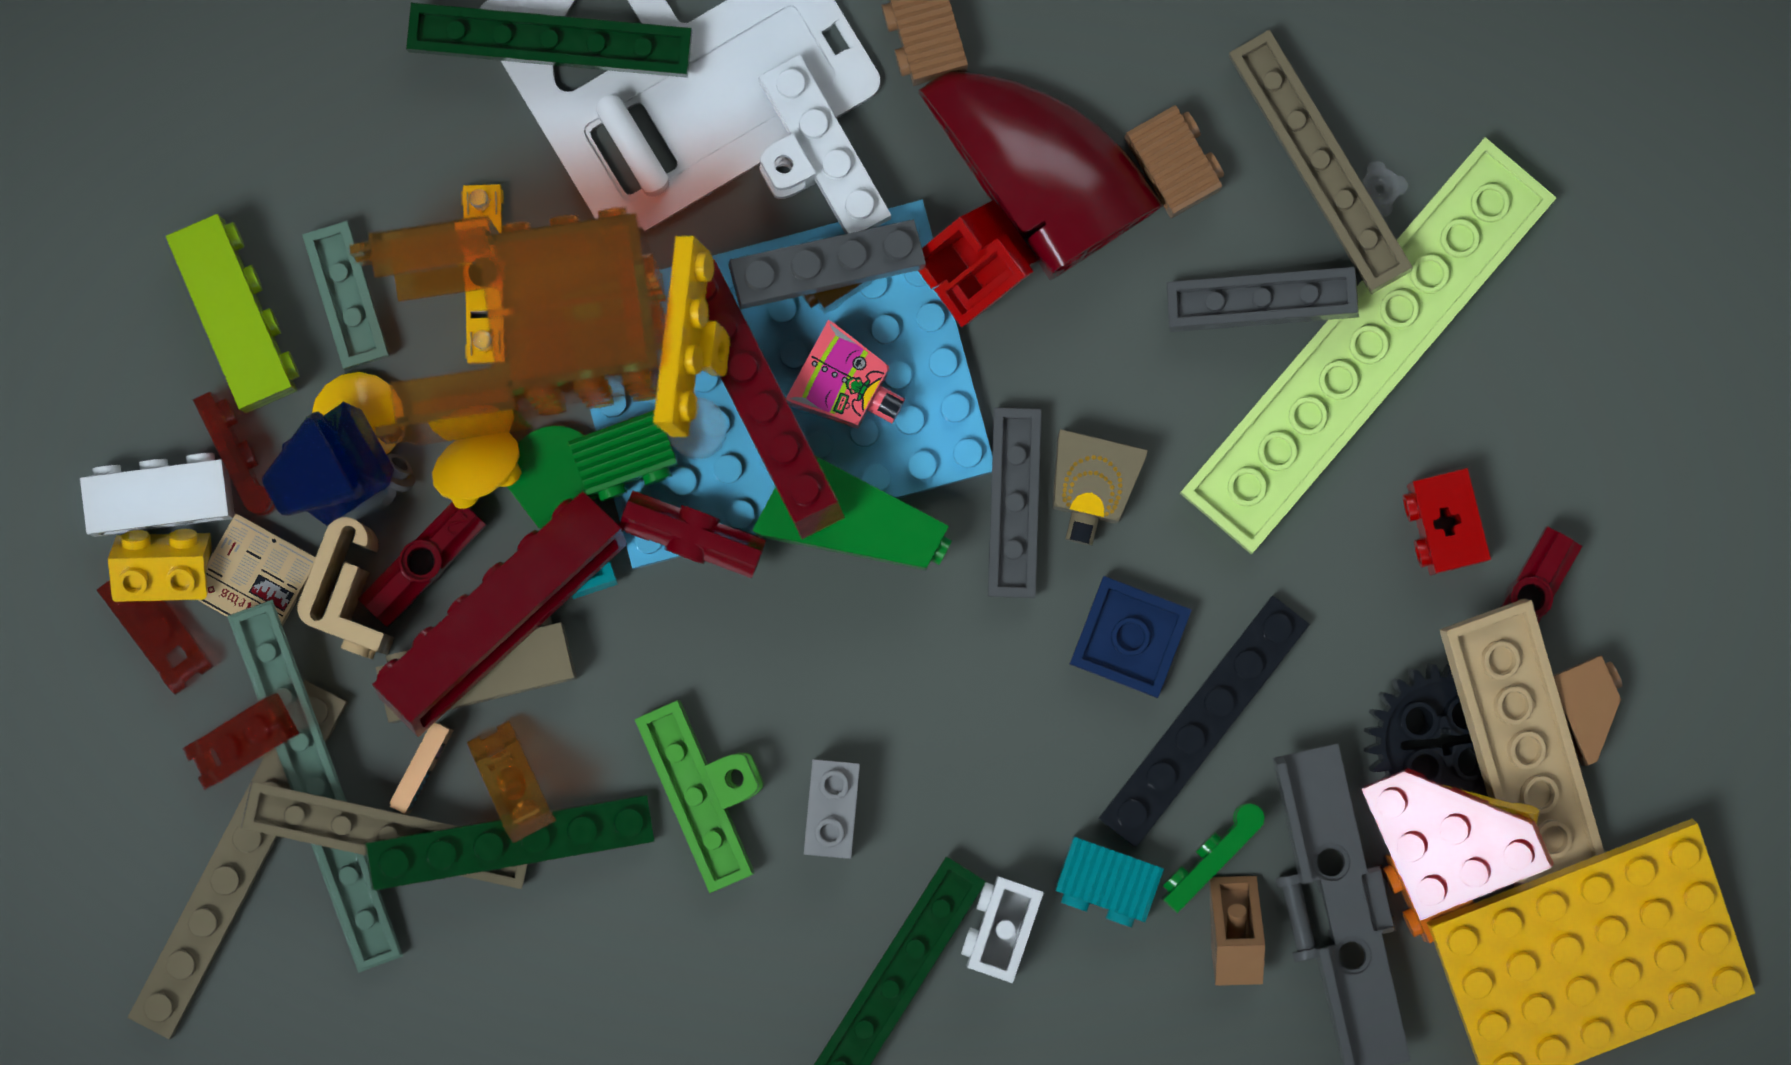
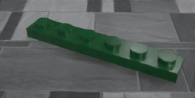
(549, 40)
(489, 847)
(903, 966)

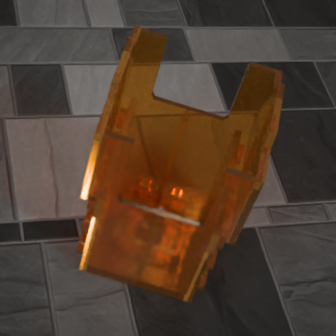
(566, 314)

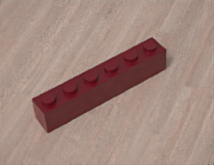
(771, 419)
(499, 613)

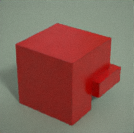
(976, 261)

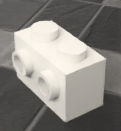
(1004, 928)

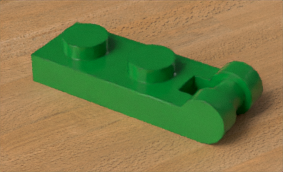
(1214, 855)

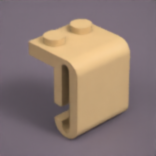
(348, 589)

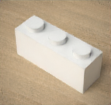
(156, 495)

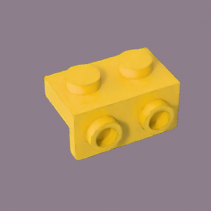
(159, 566)

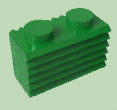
(623, 455)

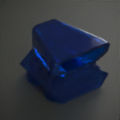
(328, 466)

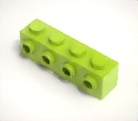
(232, 313)

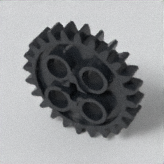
(1436, 698)

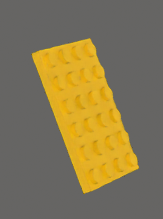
(1594, 953)

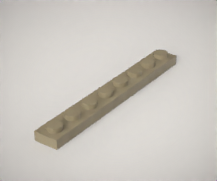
(218, 896)

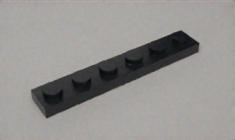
(1203, 721)

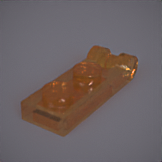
(511, 782)

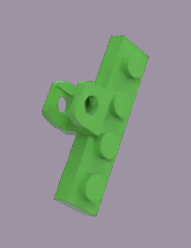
(701, 793)

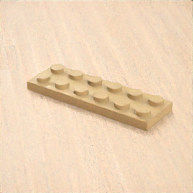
(1522, 727)

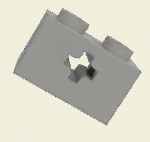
(831, 809)

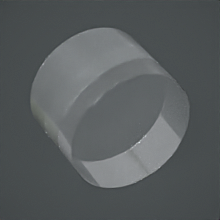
(706, 432)

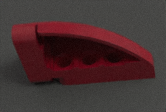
(1042, 165)

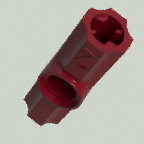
(692, 534)
(1545, 569)
(400, 585)

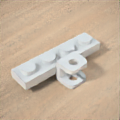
(816, 151)

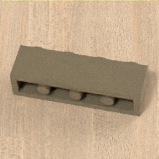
(534, 664)

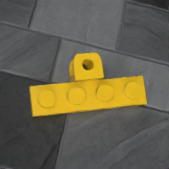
(689, 339)

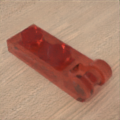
(236, 456)
(158, 635)
(242, 741)

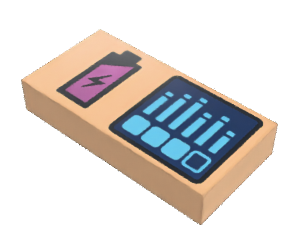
(420, 768)

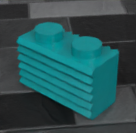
(1109, 881)

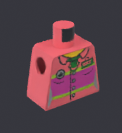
(843, 381)

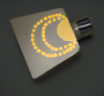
(1093, 481)

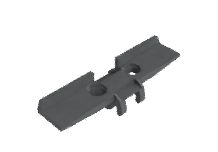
(1355, 903)

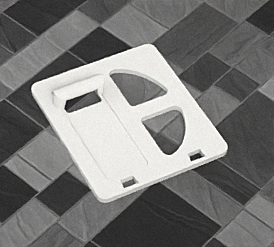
(711, 120)

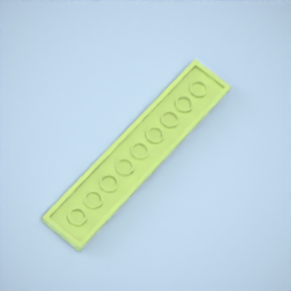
(1362, 359)

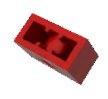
(1456, 499)

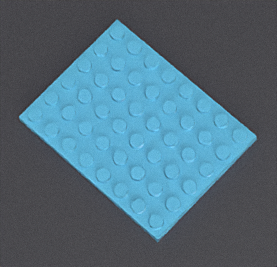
(898, 319)

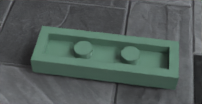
(345, 296)

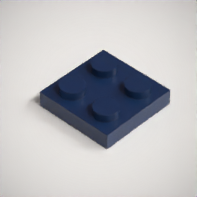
(1130, 637)

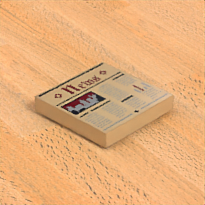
(255, 568)

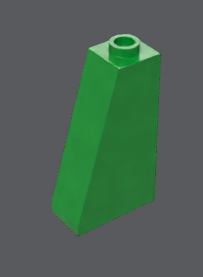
(873, 525)

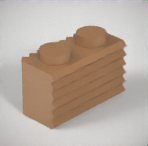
(927, 38)
(1175, 161)

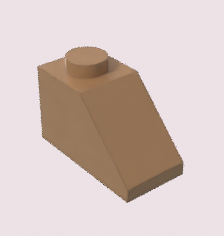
(1589, 704)
(1236, 931)

